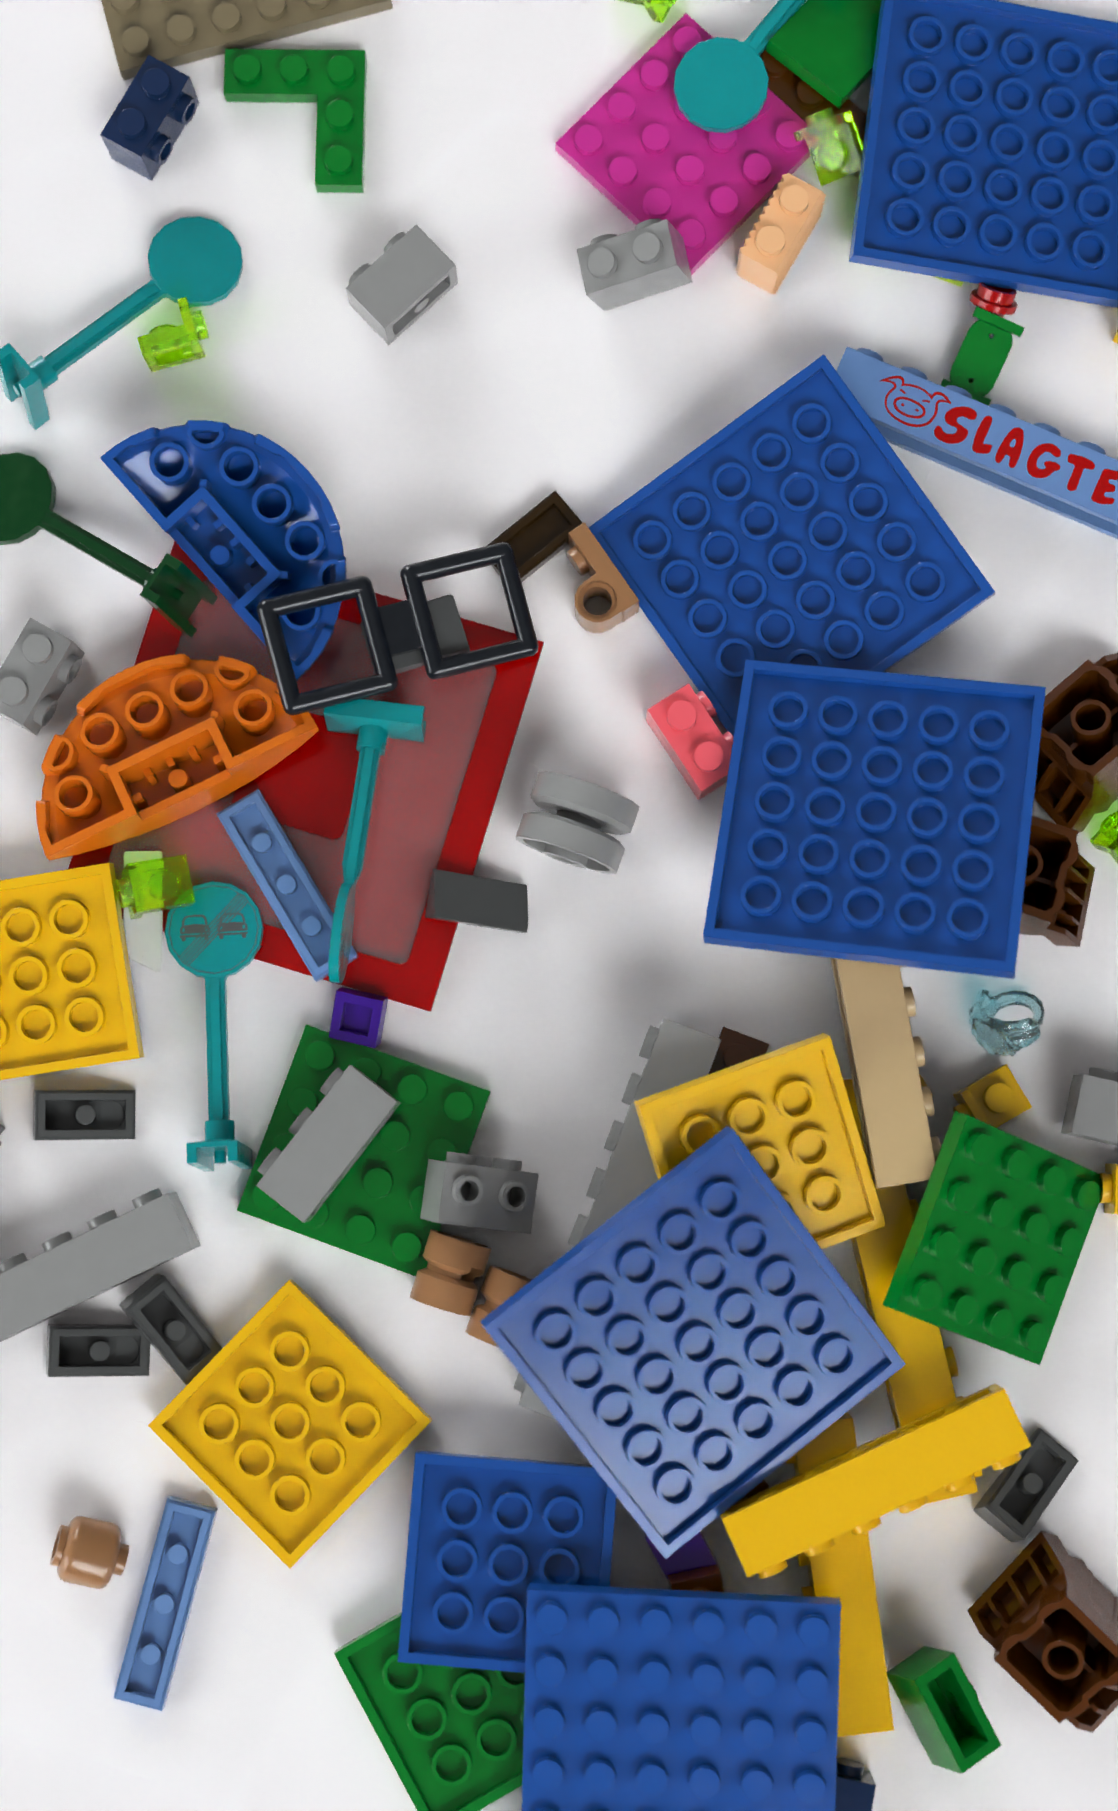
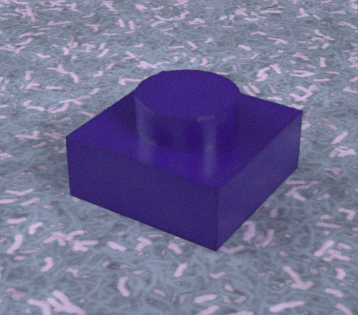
(358, 1017)

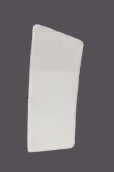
(145, 933)

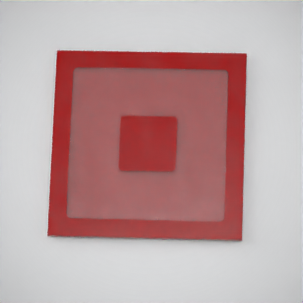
(426, 804)

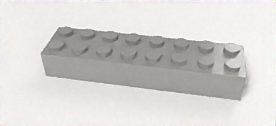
(673, 1058)

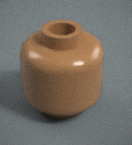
(89, 1552)

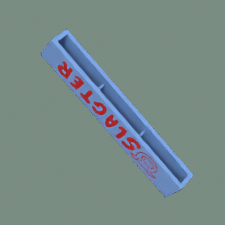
(985, 441)

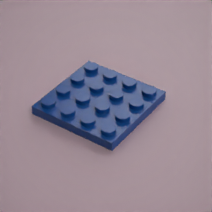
(479, 1540)

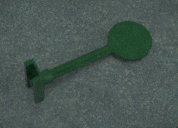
(28, 506)

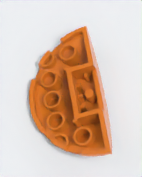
(159, 749)

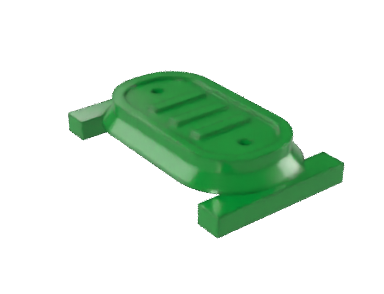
(982, 356)

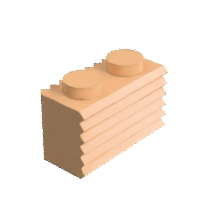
(780, 233)

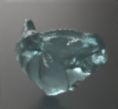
(1000, 1036)

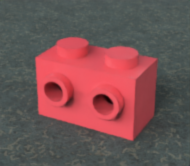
(692, 739)

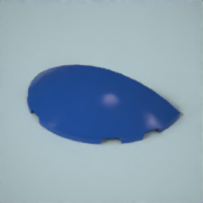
(243, 518)

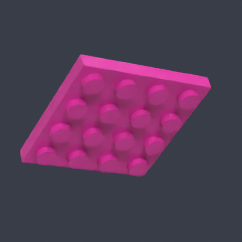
(663, 167)

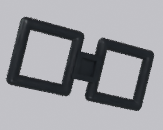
(397, 628)

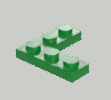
(323, 77)

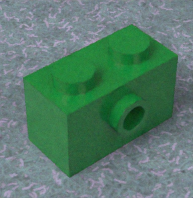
(943, 1709)

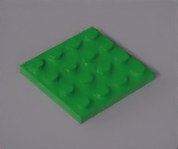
(381, 1196)
(995, 1239)
(443, 1727)

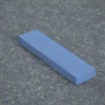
(282, 879)
(165, 1603)

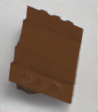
(1080, 745)
(1055, 885)
(1054, 1632)

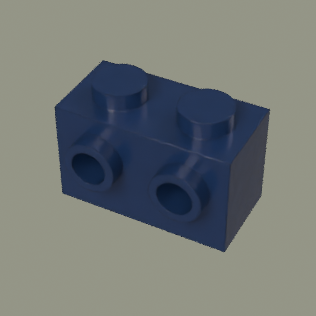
(150, 117)

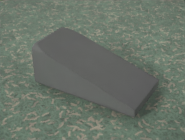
(83, 1114)
(171, 1327)
(96, 1350)
(1026, 1487)

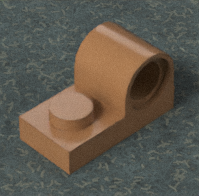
(604, 581)

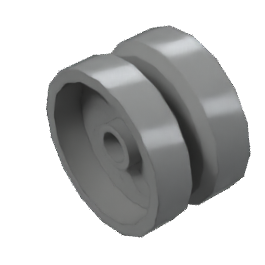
(577, 822)

